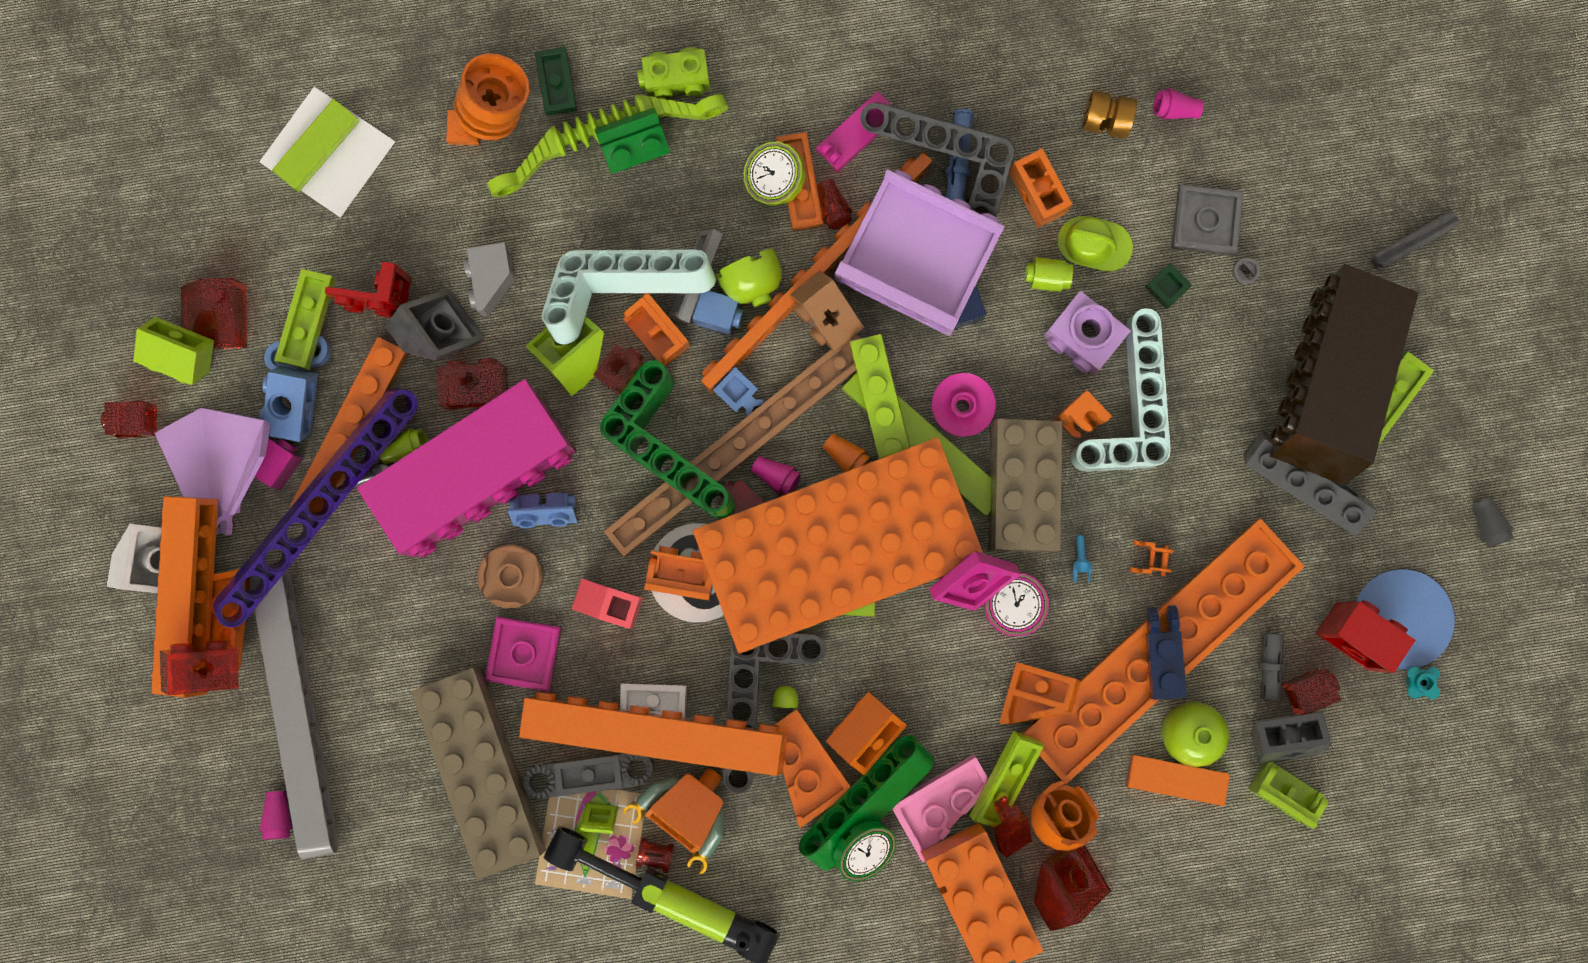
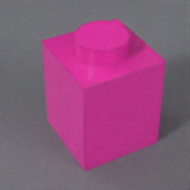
(278, 463)

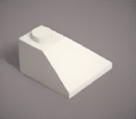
(136, 560)

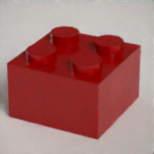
(1366, 636)

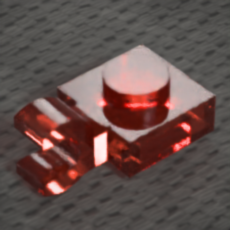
(1014, 829)

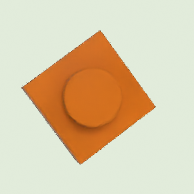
(456, 134)

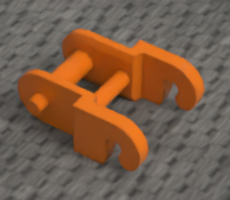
(1164, 561)

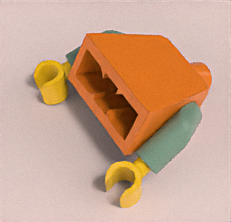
(686, 812)

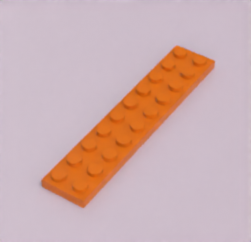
(1209, 612)

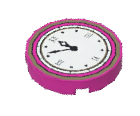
(1018, 607)

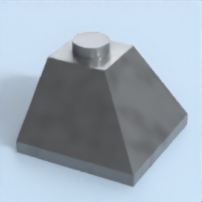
(433, 326)

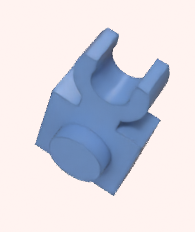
(737, 391)

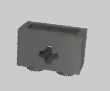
(1290, 737)

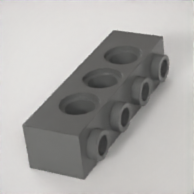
(1331, 499)

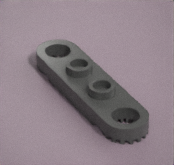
(587, 775)

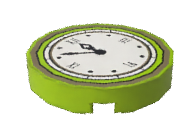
(774, 173)

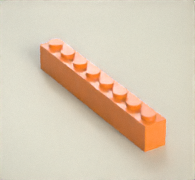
(654, 735)

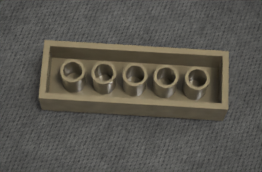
(479, 772)

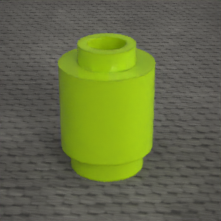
(1049, 274)

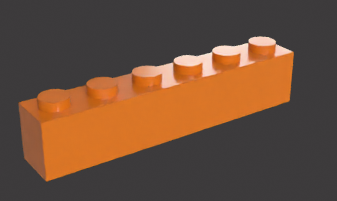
(185, 578)

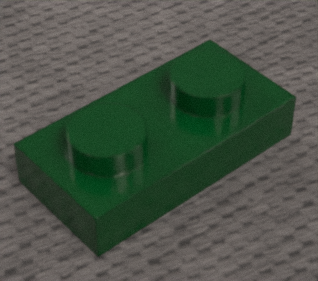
(555, 81)

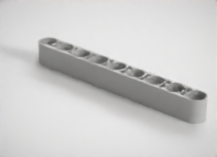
(295, 720)

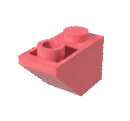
(607, 604)

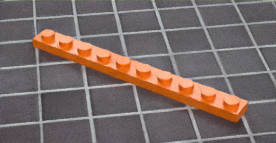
(782, 303)

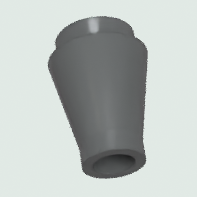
(1492, 524)

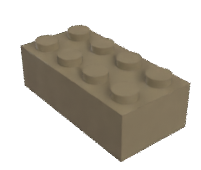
(1025, 485)

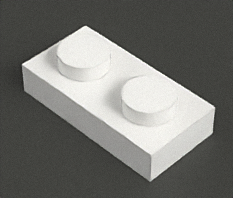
(655, 696)

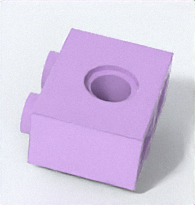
(1067, 335)

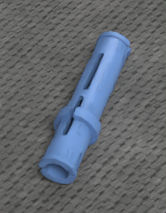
(958, 167)

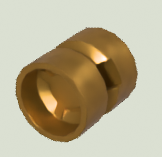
(1109, 114)

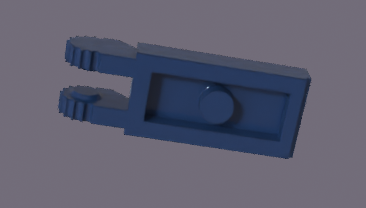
(1165, 656)

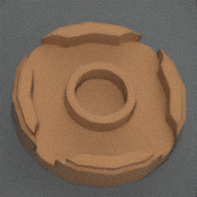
(510, 576)

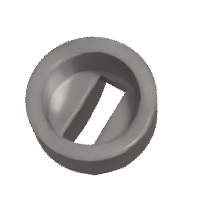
(1251, 265)

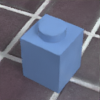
(717, 312)

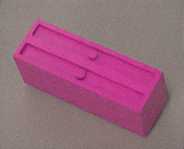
(467, 471)

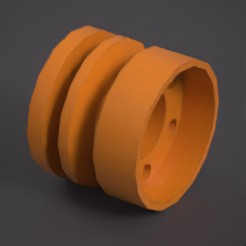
(491, 96)

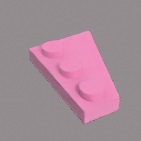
(938, 803)

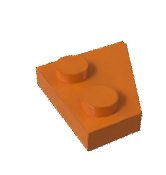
(1037, 695)

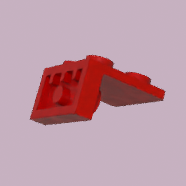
(391, 287)

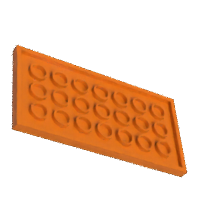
(837, 545)

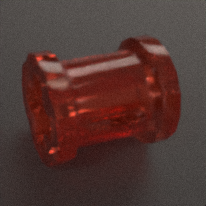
(648, 847)

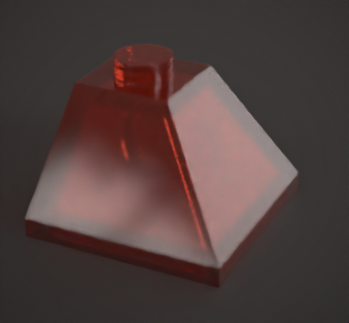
(216, 311)
(1069, 888)

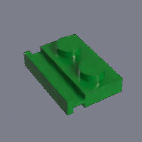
(632, 140)

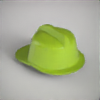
(1095, 243)

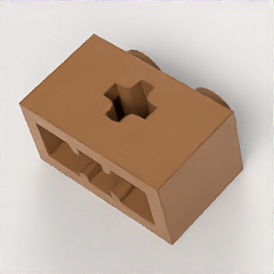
(820, 296)

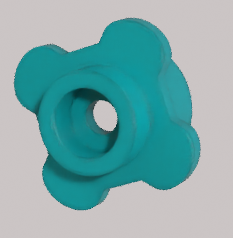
(1414, 679)

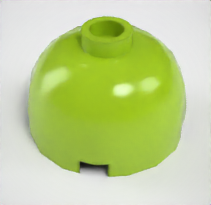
(752, 278)
(1195, 734)

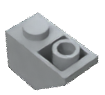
(491, 275)

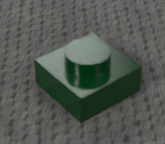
(1168, 286)

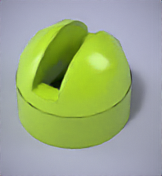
(785, 697)

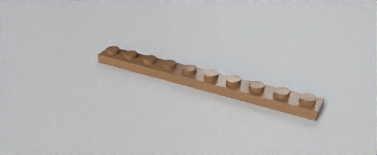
(736, 445)

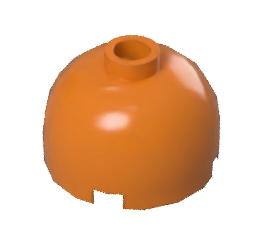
(1064, 817)

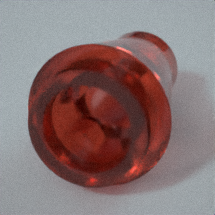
(833, 205)

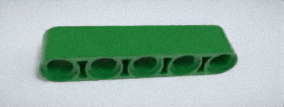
(867, 799)

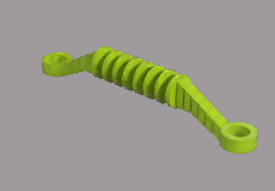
(554, 142)

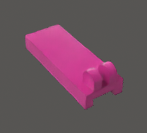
(851, 136)

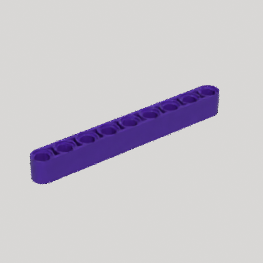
(311, 521)

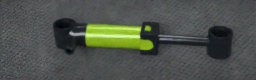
(655, 892)

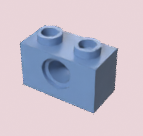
(300, 390)

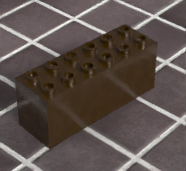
(1343, 375)

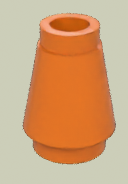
(845, 454)

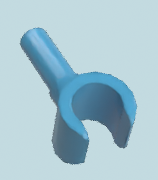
(1081, 563)

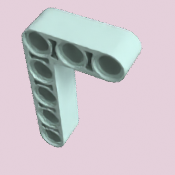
(618, 271)
(1140, 404)

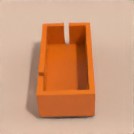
(981, 898)

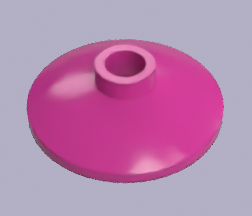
(971, 390)

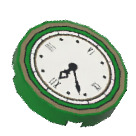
(865, 851)

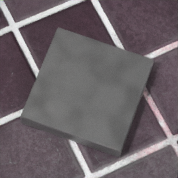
(1207, 220)

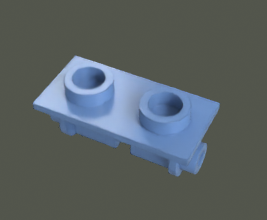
(528, 512)

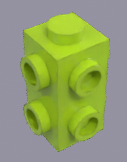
(674, 73)

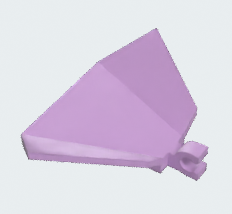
(215, 457)

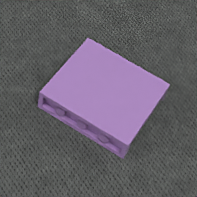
(919, 251)

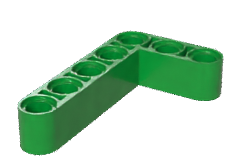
(657, 452)

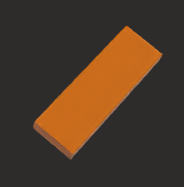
(805, 207)
(1177, 780)

